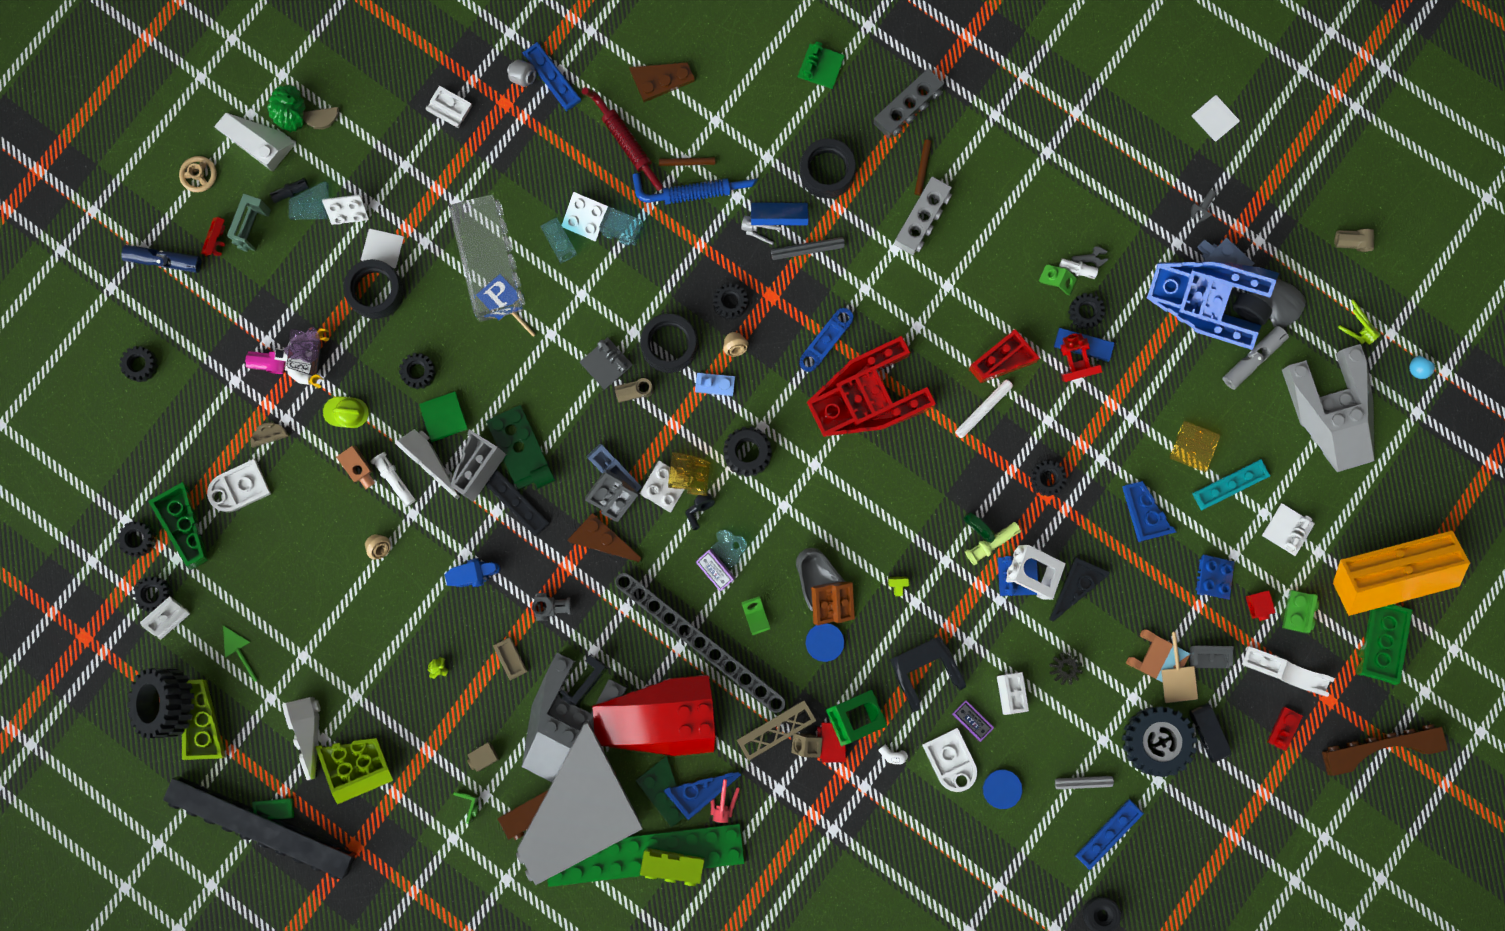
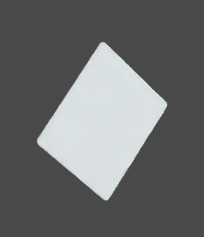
(1215, 118)
(382, 247)

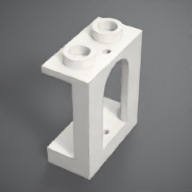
(1051, 578)

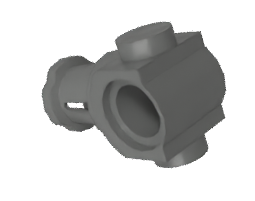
(551, 607)

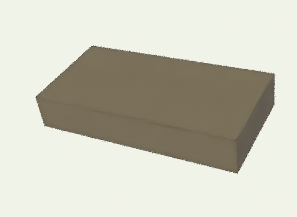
(510, 658)

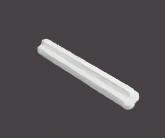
(984, 408)

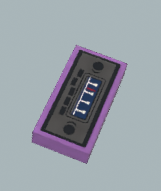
(715, 570)
(972, 721)

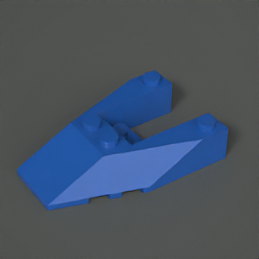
(1200, 293)

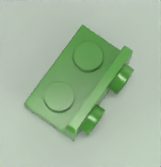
(1300, 612)

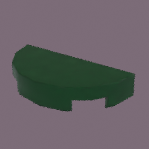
(979, 526)

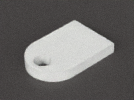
(239, 487)
(951, 759)

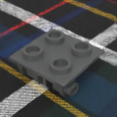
(606, 363)

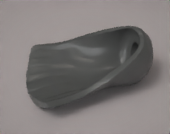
(1286, 303)
(815, 570)

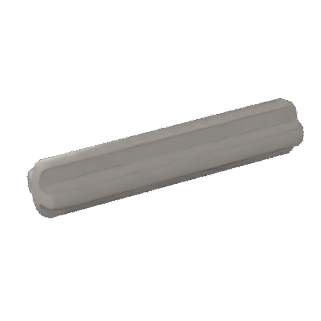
(1084, 782)

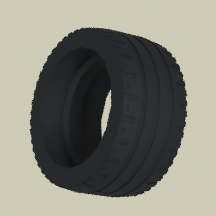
(827, 146)
(367, 267)
(663, 321)

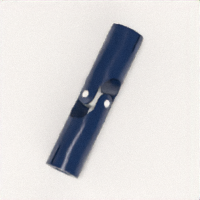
(153, 257)

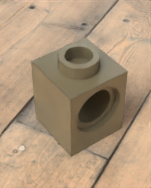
(806, 745)
(482, 757)

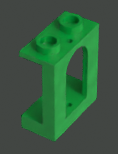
(842, 724)

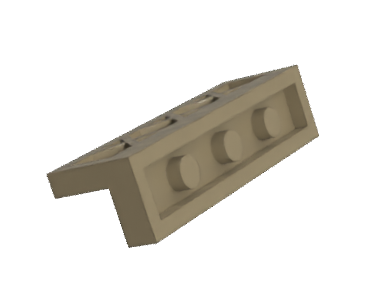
(772, 724)

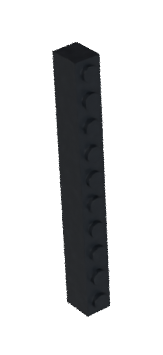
(267, 832)

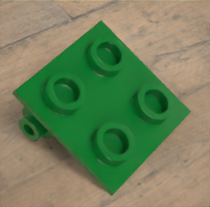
(821, 65)

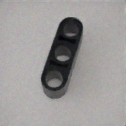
(1210, 733)

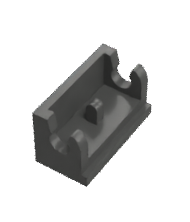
(1211, 656)

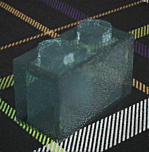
(621, 226)
(558, 240)

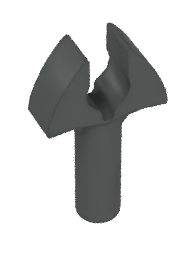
(1203, 207)
(1092, 257)

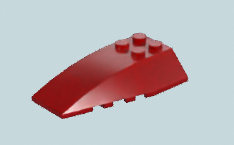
(660, 719)

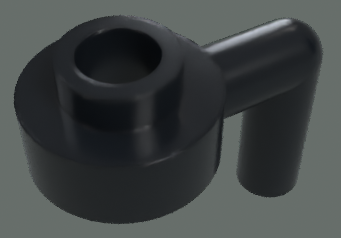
(701, 503)

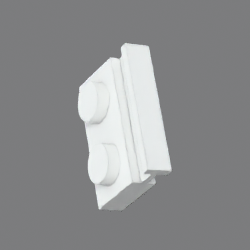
(449, 107)
(164, 618)

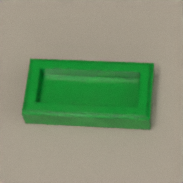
(275, 808)

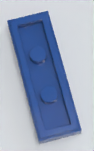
(1098, 349)

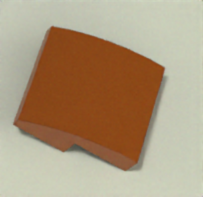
(832, 603)

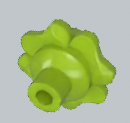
(436, 668)

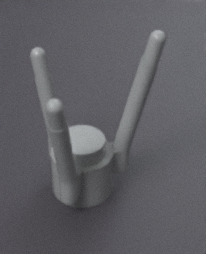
(746, 226)

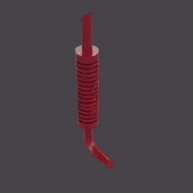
(624, 138)

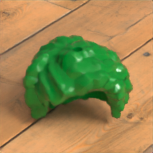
(287, 108)

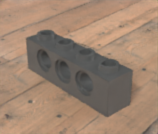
(926, 81)

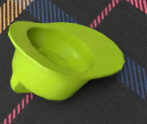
(345, 412)

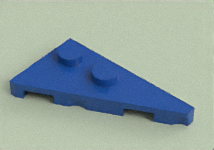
(694, 796)

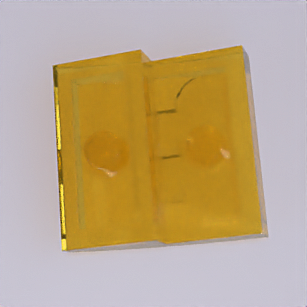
(1194, 446)
(689, 473)

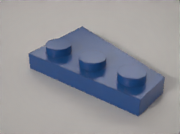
(1145, 515)

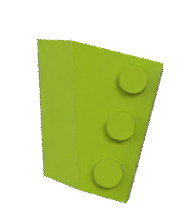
(353, 768)

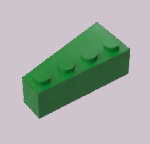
(179, 521)

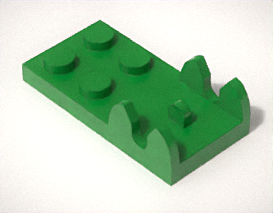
(1385, 644)

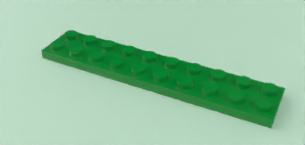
(624, 859)

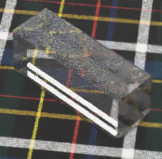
(487, 257)

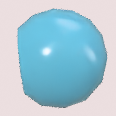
(1421, 367)

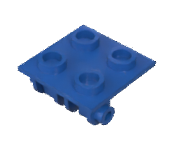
(1215, 577)
(1013, 588)

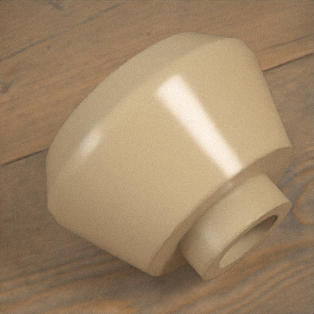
(735, 344)
(377, 546)

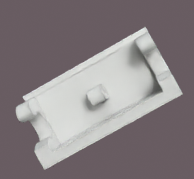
(1012, 693)

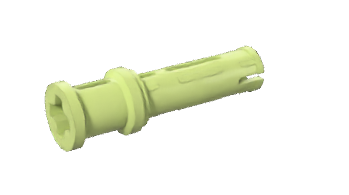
(986, 548)

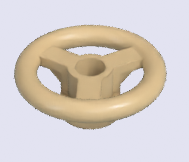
(192, 168)

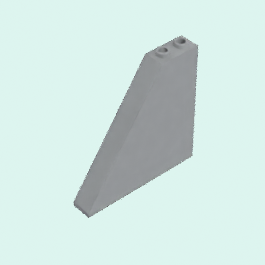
(579, 812)

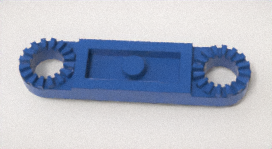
(826, 339)

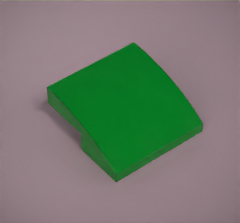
(443, 416)

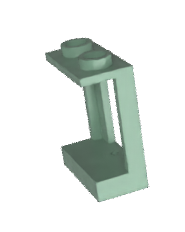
(254, 206)

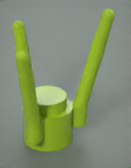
(1368, 333)

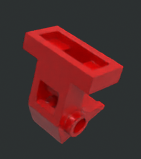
(1079, 368)

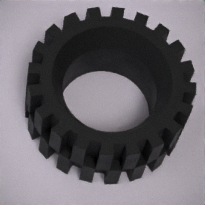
(175, 703)

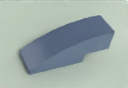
(604, 460)

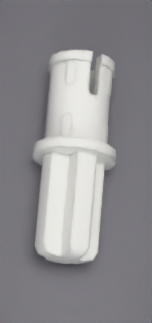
(1079, 268)

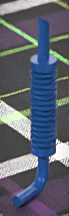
(690, 192)

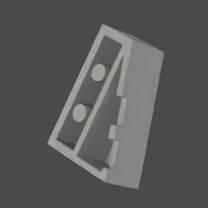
(476, 466)

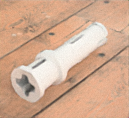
(388, 471)

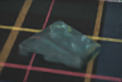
(309, 203)

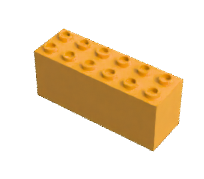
(1400, 572)

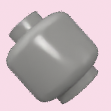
(521, 73)

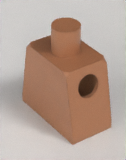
(350, 460)

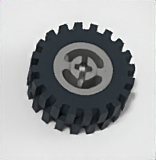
(1149, 722)

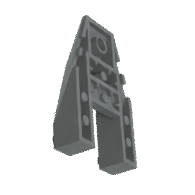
(555, 722)

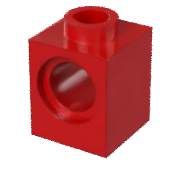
(1260, 605)

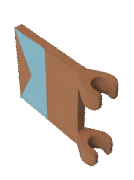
(1158, 657)

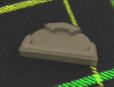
(321, 118)
(268, 433)

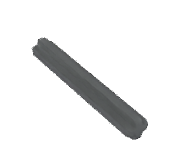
(807, 248)

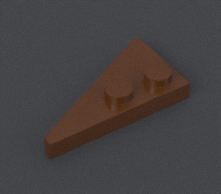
(598, 536)

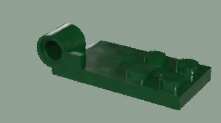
(530, 464)

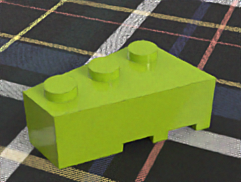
(672, 866)

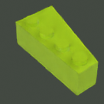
(202, 736)

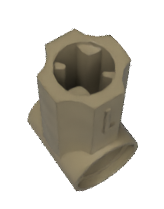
(1360, 240)
(632, 390)

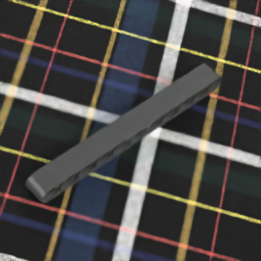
(693, 635)

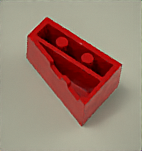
(1005, 357)

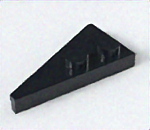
(1079, 581)

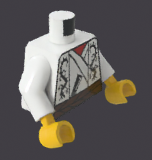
(299, 370)

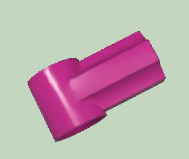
(264, 361)

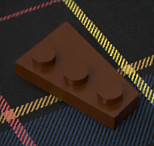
(660, 79)

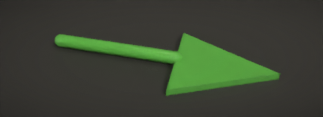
(233, 643)

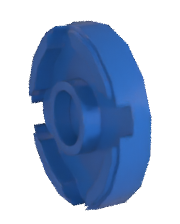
(824, 642)
(1002, 789)

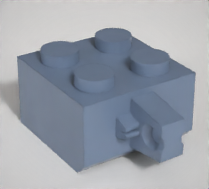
(1225, 252)

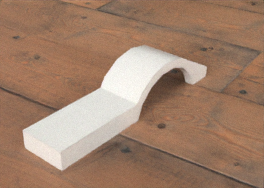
(1286, 671)

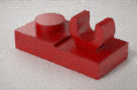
(216, 229)
(1284, 728)

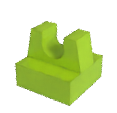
(898, 584)

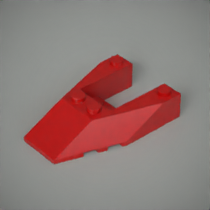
(858, 400)

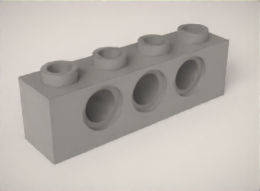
(934, 189)

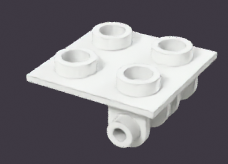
(346, 209)
(584, 216)
(657, 488)
(1288, 529)

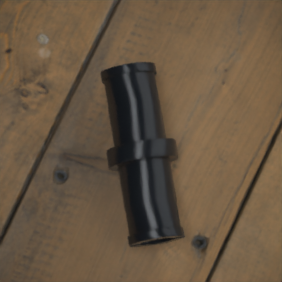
(289, 190)

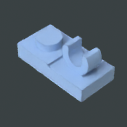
(715, 384)

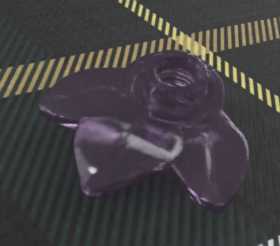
(301, 343)

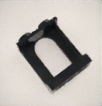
(599, 670)

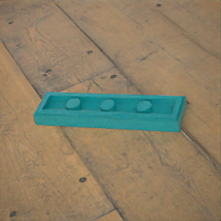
(1231, 485)

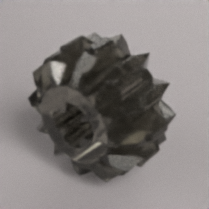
(1068, 662)

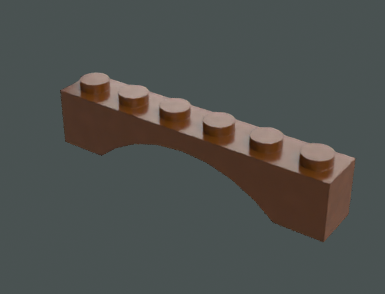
(1345, 759)

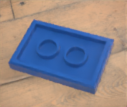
(779, 214)

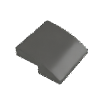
(611, 495)

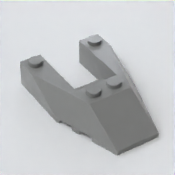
(1339, 421)

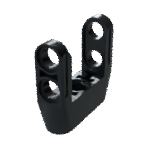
(919, 657)

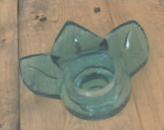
(725, 547)

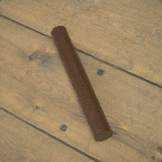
(687, 161)
(922, 168)

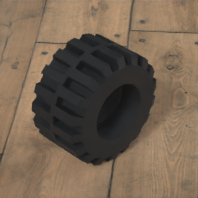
(747, 435)

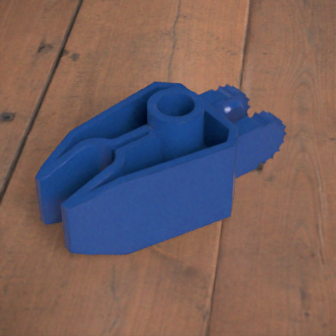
(472, 573)

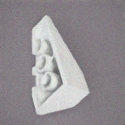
(261, 142)
(423, 453)
(304, 720)

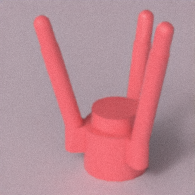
(721, 812)

